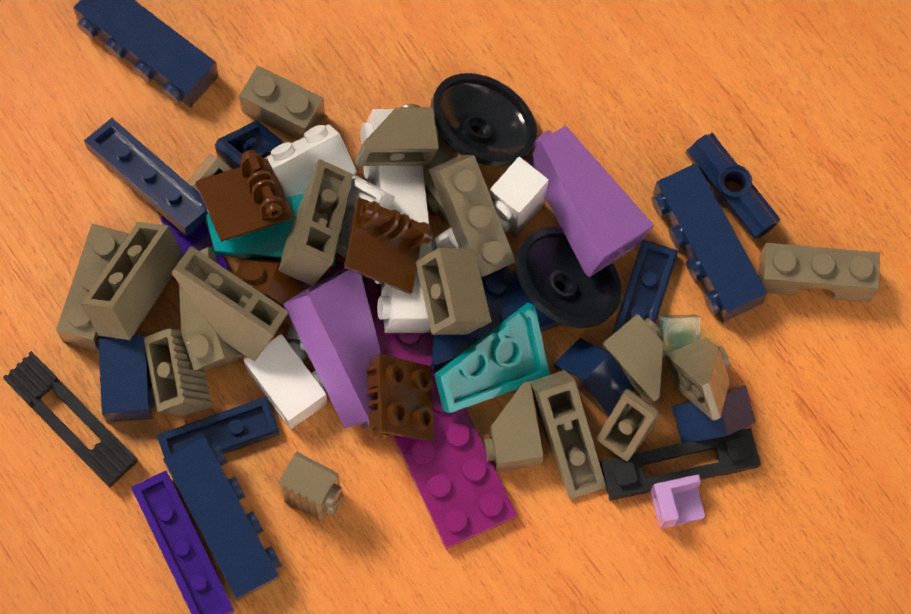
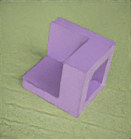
(677, 501)

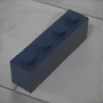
(150, 46)
(708, 243)
(221, 517)

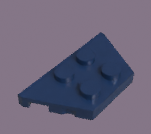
(503, 298)

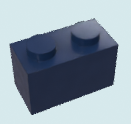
(125, 380)

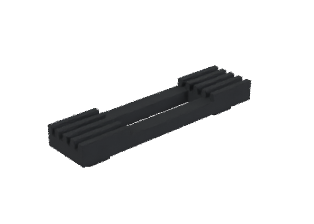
(32, 381)
(734, 452)

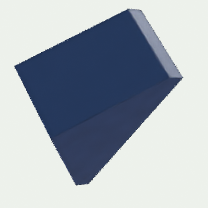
(250, 137)
(595, 374)
(697, 426)

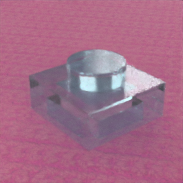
(678, 331)

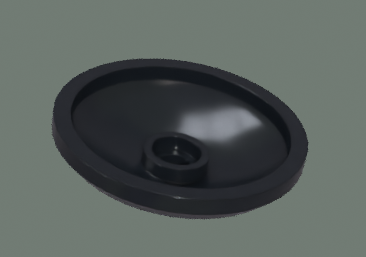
(483, 119)
(560, 286)

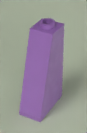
(587, 201)
(339, 339)

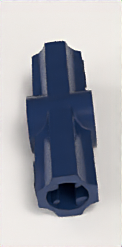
(746, 205)

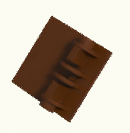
(244, 198)
(385, 245)
(403, 398)

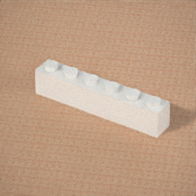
(399, 309)

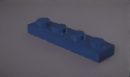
(148, 176)

